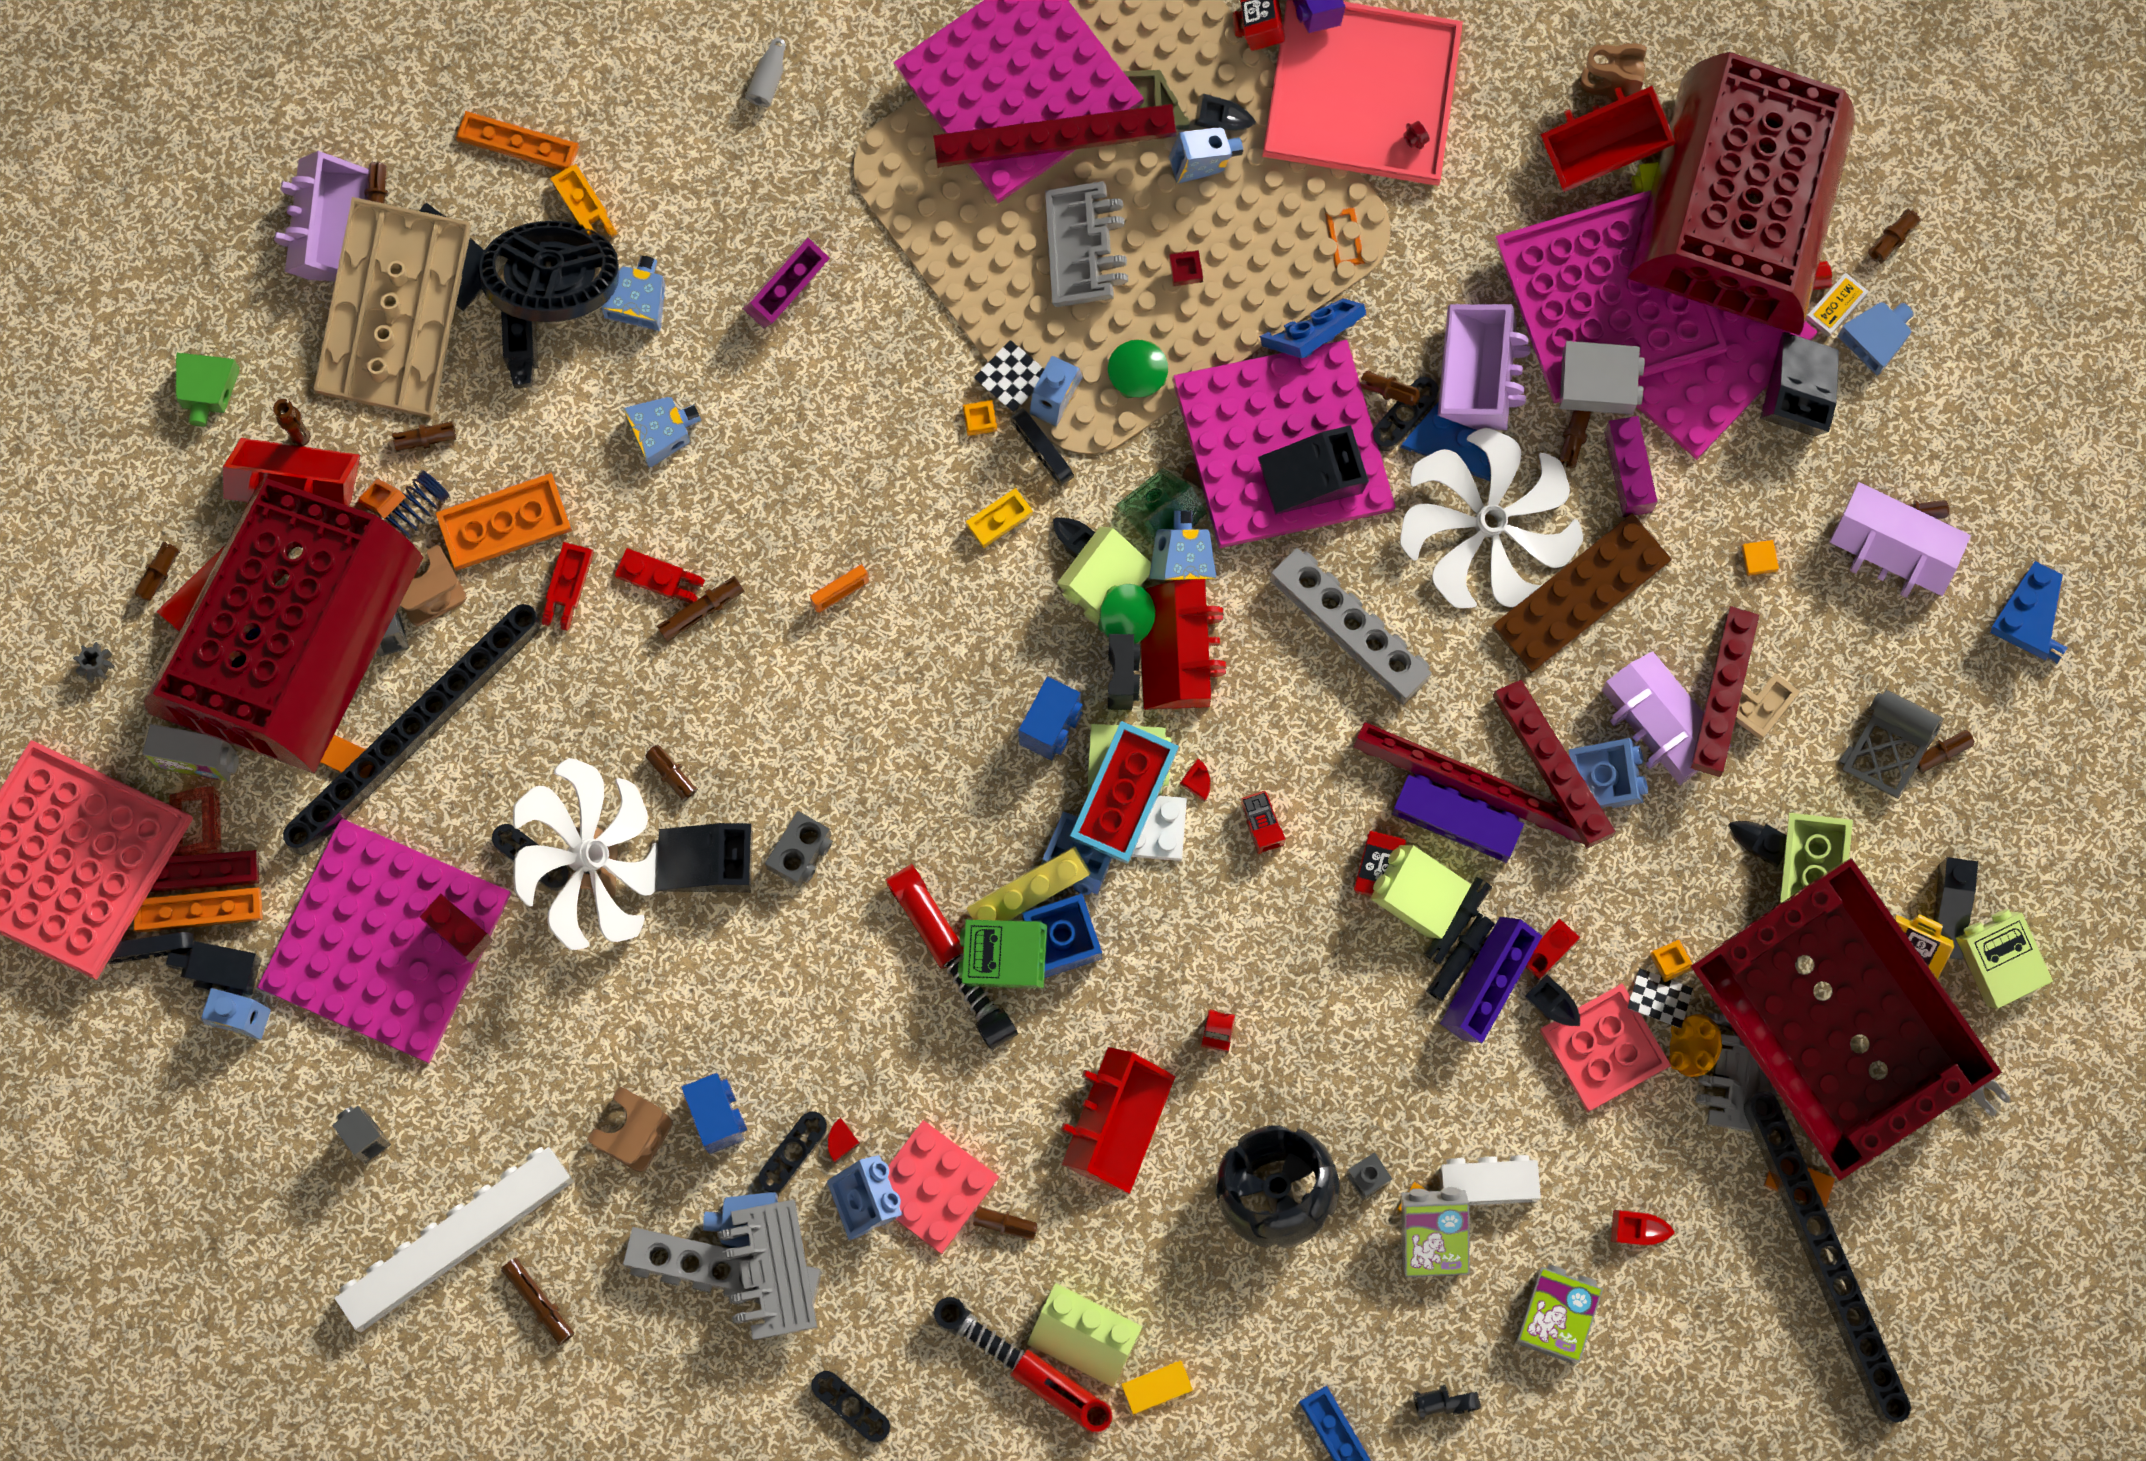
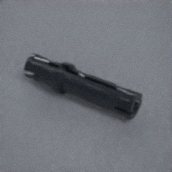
(1465, 912)
(1468, 946)

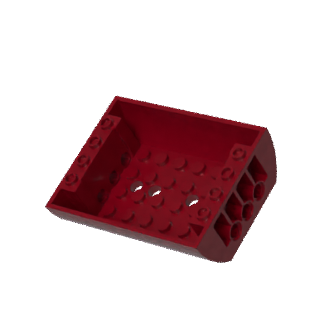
(1700, 187)
(313, 628)
(1877, 992)

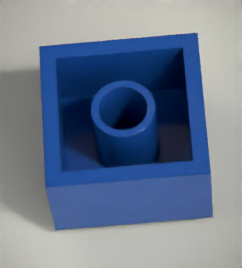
(1049, 719)
(1070, 935)
(713, 1113)

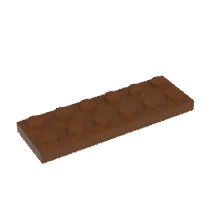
(1581, 593)

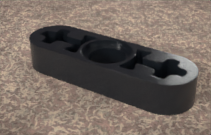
(1397, 435)
(1040, 443)
(507, 851)
(157, 945)
(799, 1127)
(837, 1384)

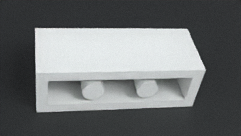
(1492, 1180)

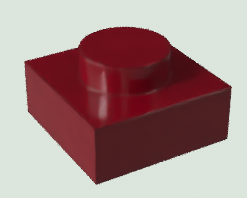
(1186, 268)

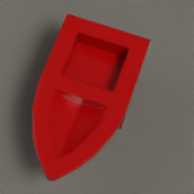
(1639, 1228)

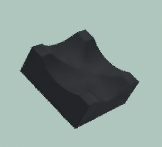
(1125, 659)

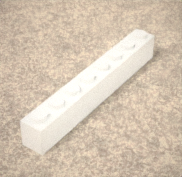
(453, 1239)

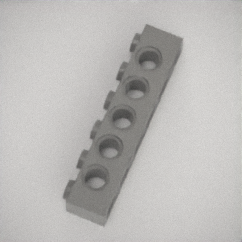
(1401, 684)
(645, 1242)

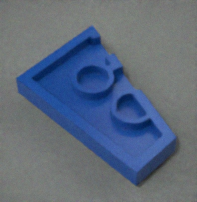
(1305, 336)
(1439, 433)
(2031, 611)

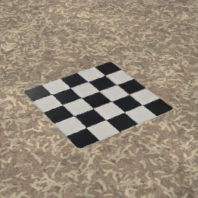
(1010, 375)
(1660, 999)

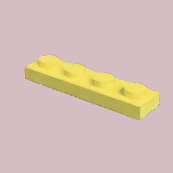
(1031, 888)

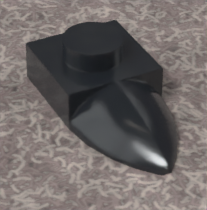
(1219, 112)
(1072, 534)
(1760, 840)
(1554, 1002)

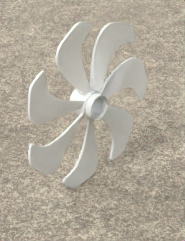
(1427, 519)
(584, 853)

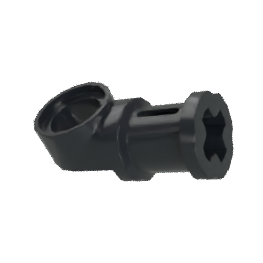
(1439, 1401)

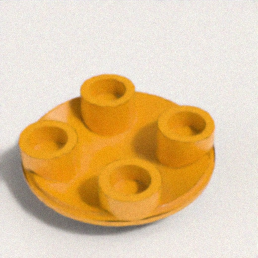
(1695, 1046)

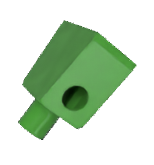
(204, 384)

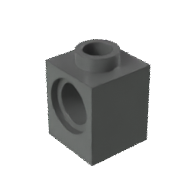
(1368, 1176)

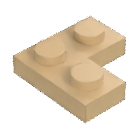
(1762, 711)

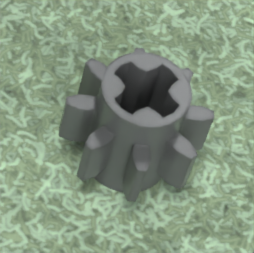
(100, 668)

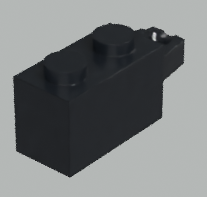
(519, 349)
(217, 967)

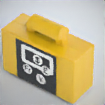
(1930, 945)

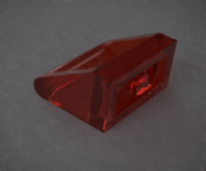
(210, 820)

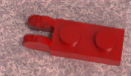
(656, 575)
(567, 583)

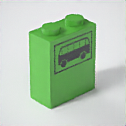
(1003, 954)

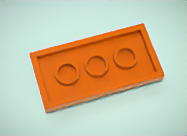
(503, 521)

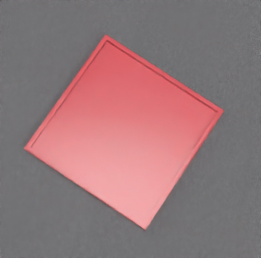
(1354, 88)

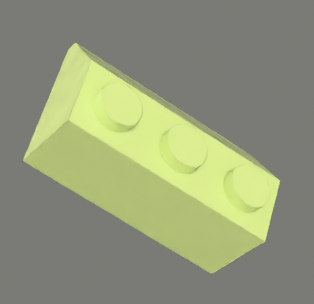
(1813, 849)
(1084, 1335)

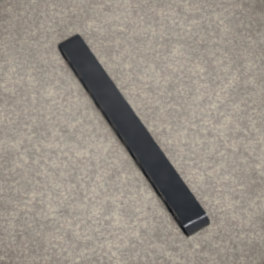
(406, 743)
(1825, 1273)

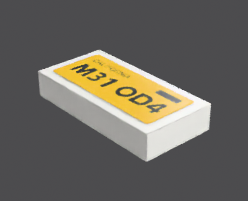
(1837, 304)

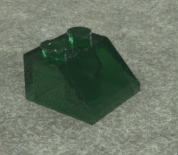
(1154, 504)

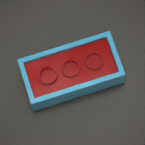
(1124, 792)

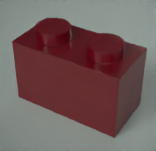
(456, 928)

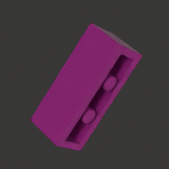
(785, 283)
(1630, 466)

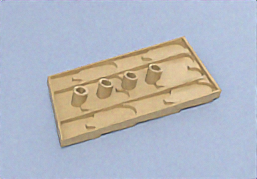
(399, 283)

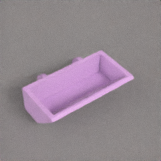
(319, 214)
(1480, 365)
(1899, 540)
(1658, 713)

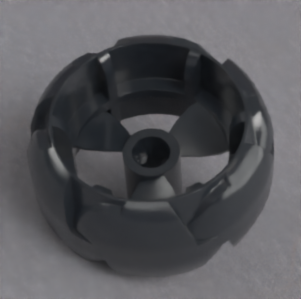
(1290, 1221)

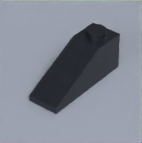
(1955, 898)

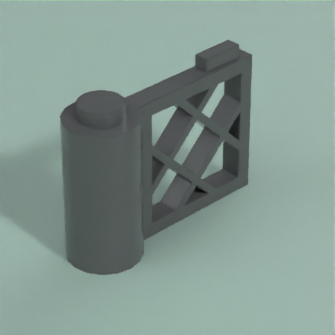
(1903, 720)

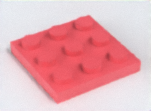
(1608, 1049)
(937, 1186)

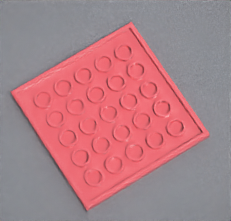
(77, 857)

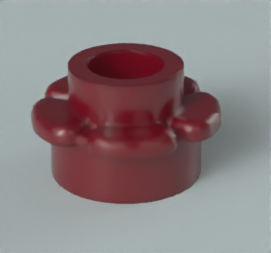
(1416, 135)

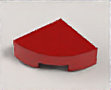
(1197, 780)
(841, 1140)

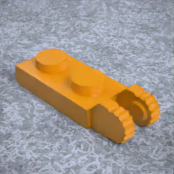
(581, 199)

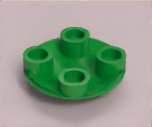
(1137, 368)
(1127, 611)

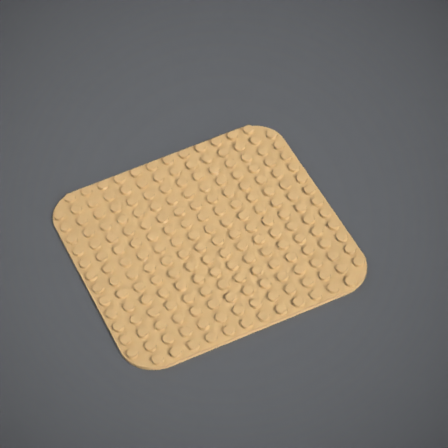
(1253, 224)

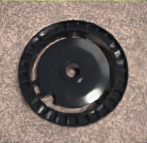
(549, 271)

